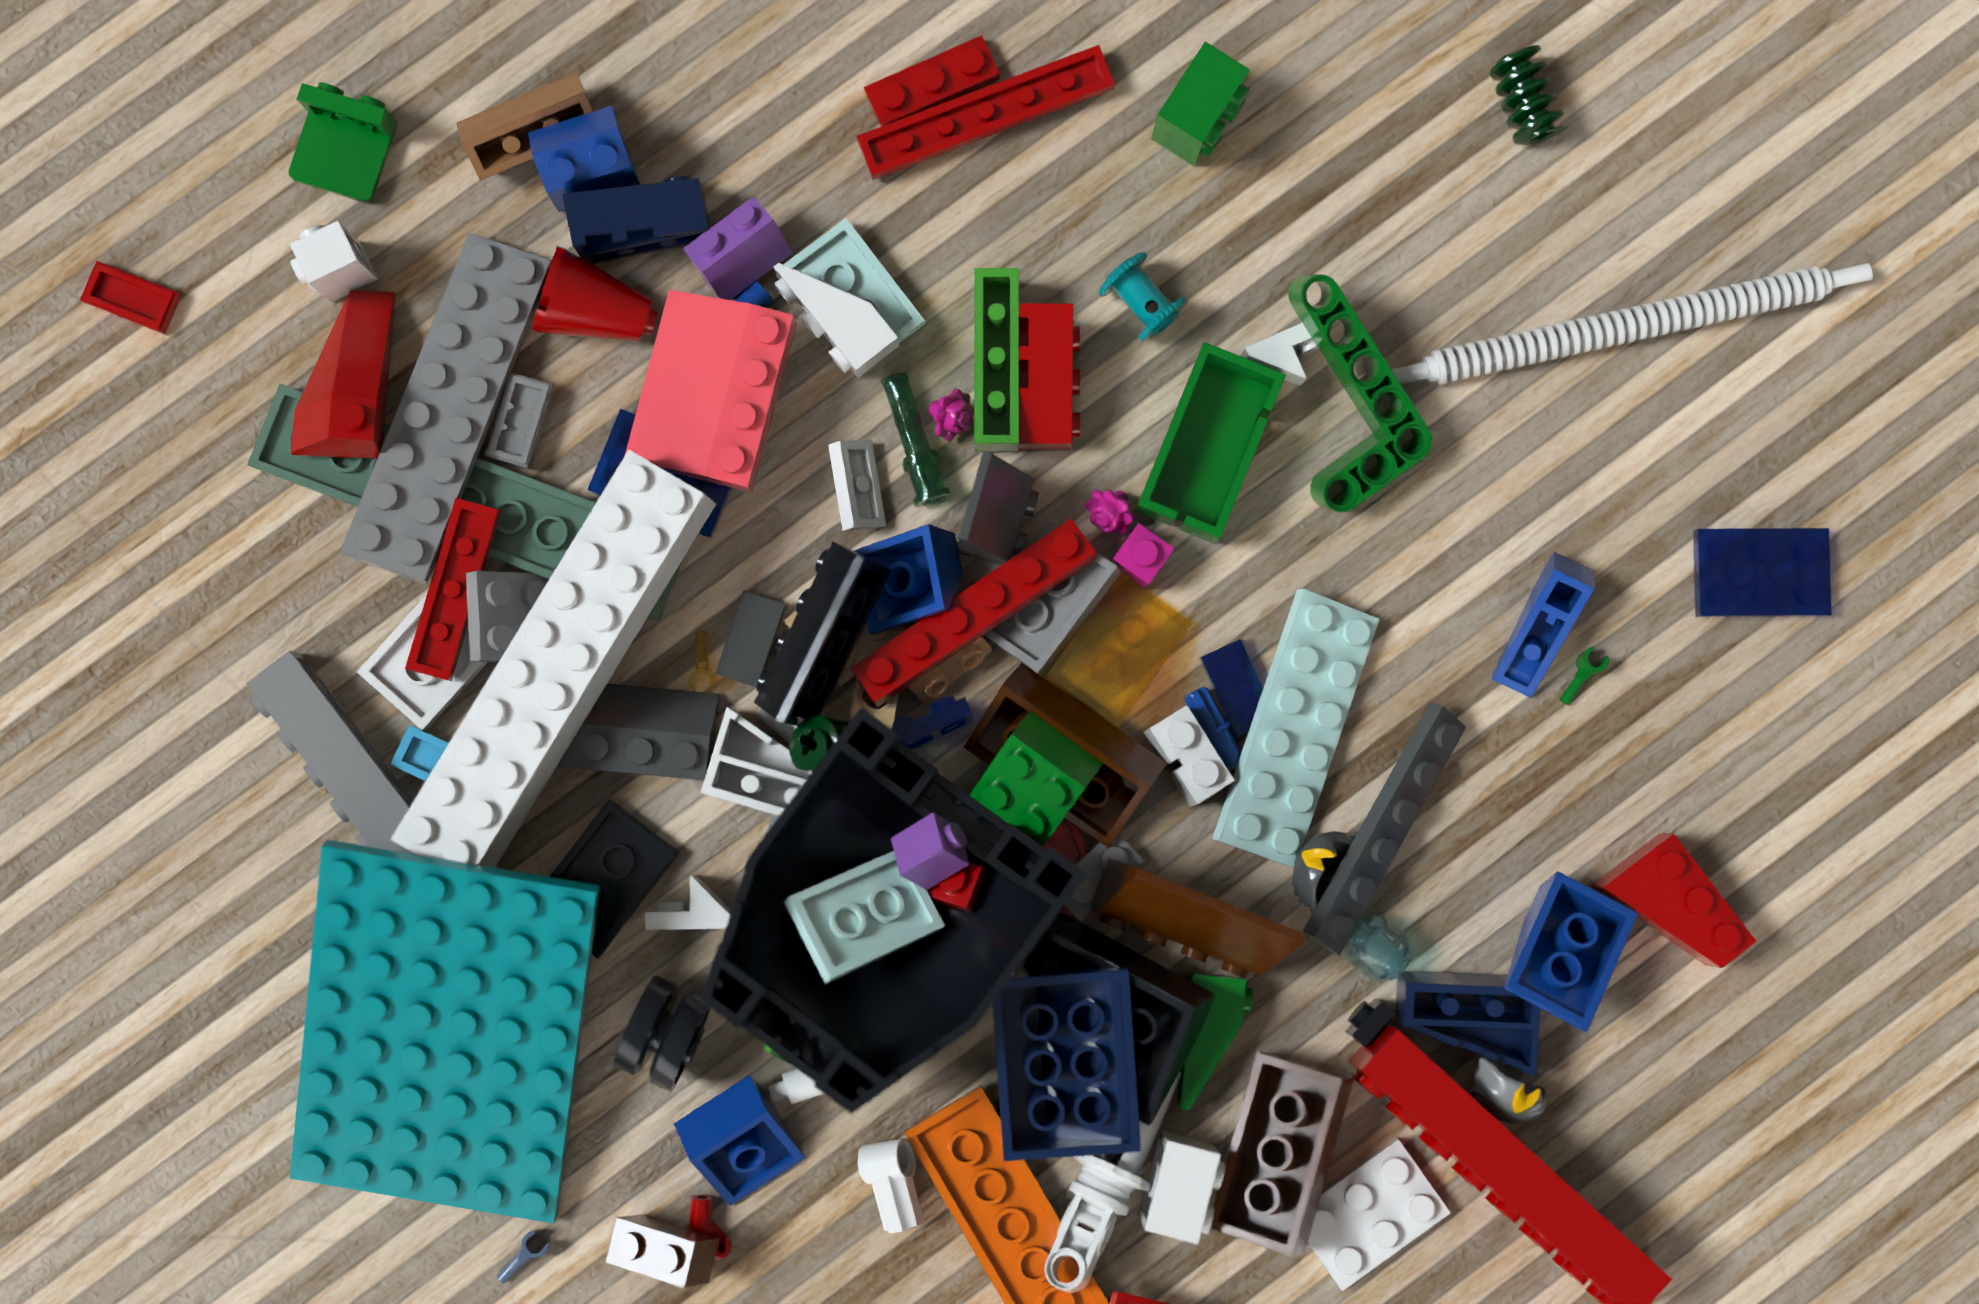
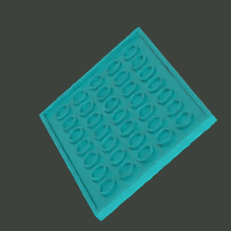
(442, 1030)

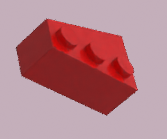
(1047, 377)
(1677, 901)

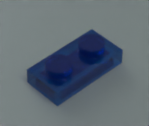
(1234, 684)

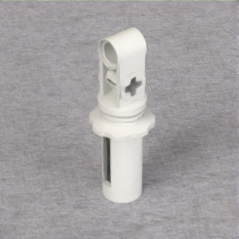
(1098, 1199)

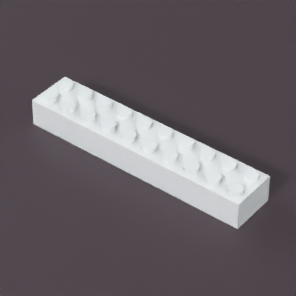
(556, 666)

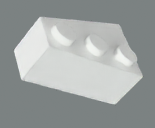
(751, 767)

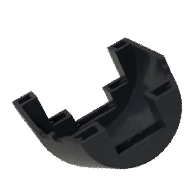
(907, 1006)

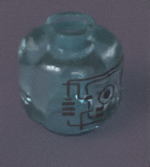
(1378, 949)

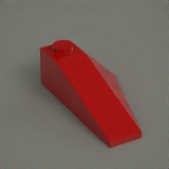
(348, 388)

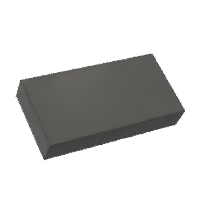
(750, 639)

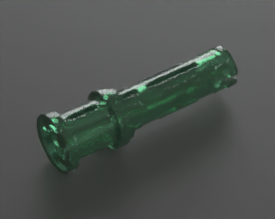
(919, 459)

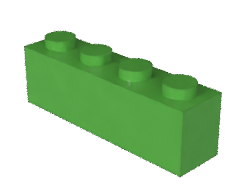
(996, 360)

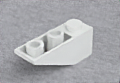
(847, 322)

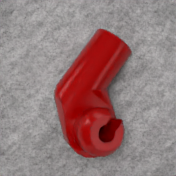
(701, 1221)

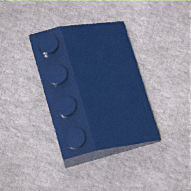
(1066, 1063)

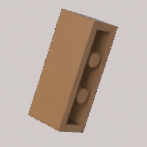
(500, 134)

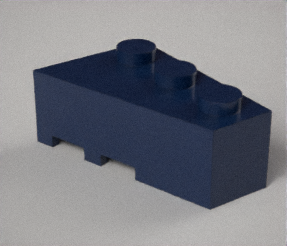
(636, 218)
(1471, 1014)

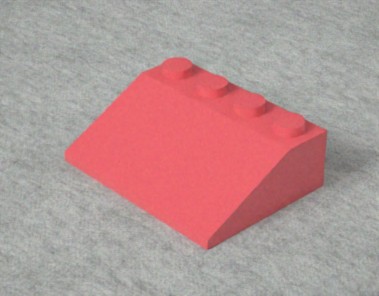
(712, 388)

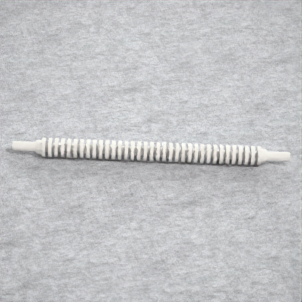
(1631, 324)

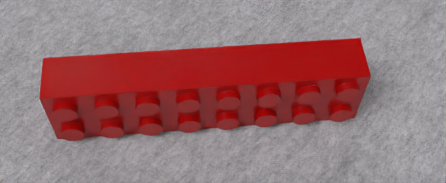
(1517, 1178)

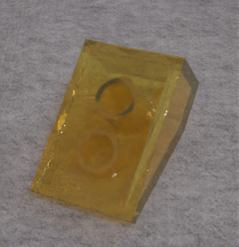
(1118, 650)

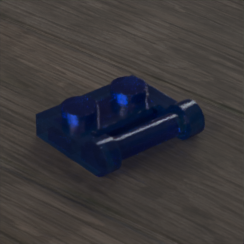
(944, 718)

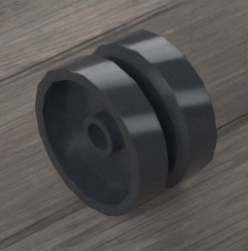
(661, 1032)

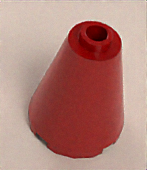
(590, 302)

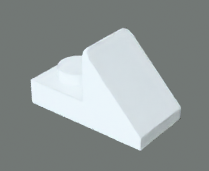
(1279, 352)
(705, 911)

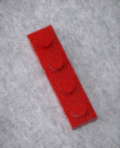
(445, 607)

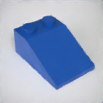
(1568, 949)

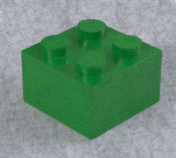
(1199, 104)
(1035, 778)

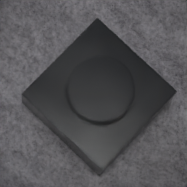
(1368, 1021)

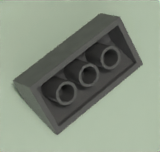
(647, 733)

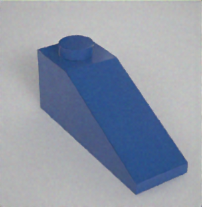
(1544, 623)

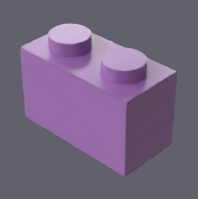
(738, 250)

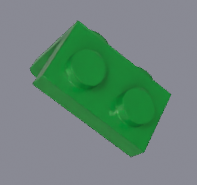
(342, 142)

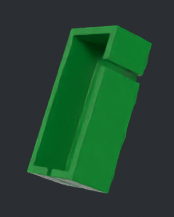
(1210, 442)

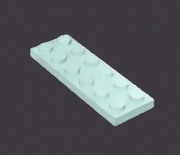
(1296, 728)

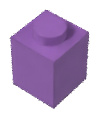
(930, 851)

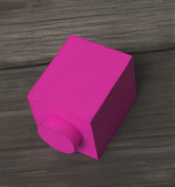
(1142, 555)

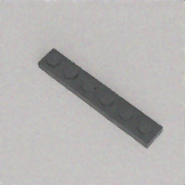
(1384, 829)

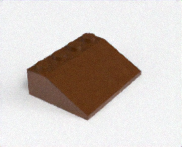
(1192, 919)

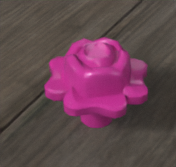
(952, 414)
(1110, 511)

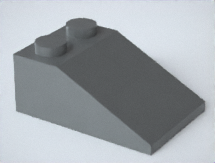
(997, 511)

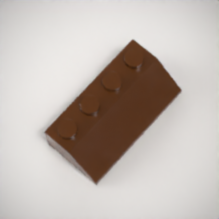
(1126, 768)

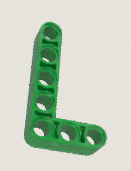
(1364, 393)

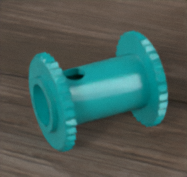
(1139, 292)

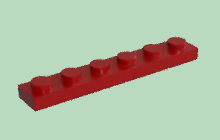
(985, 112)
(974, 612)

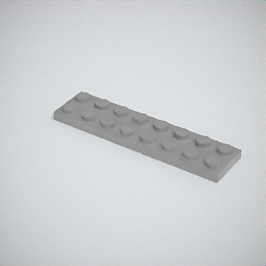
(446, 408)

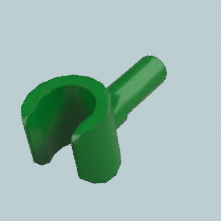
(1584, 671)

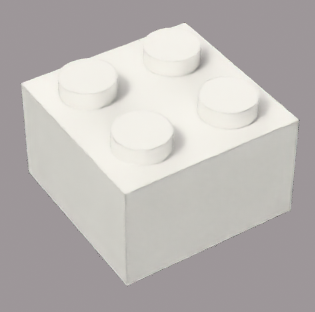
(1181, 1187)

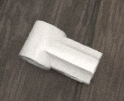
(890, 1171)

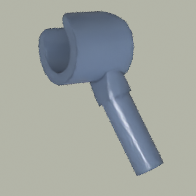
(521, 1258)

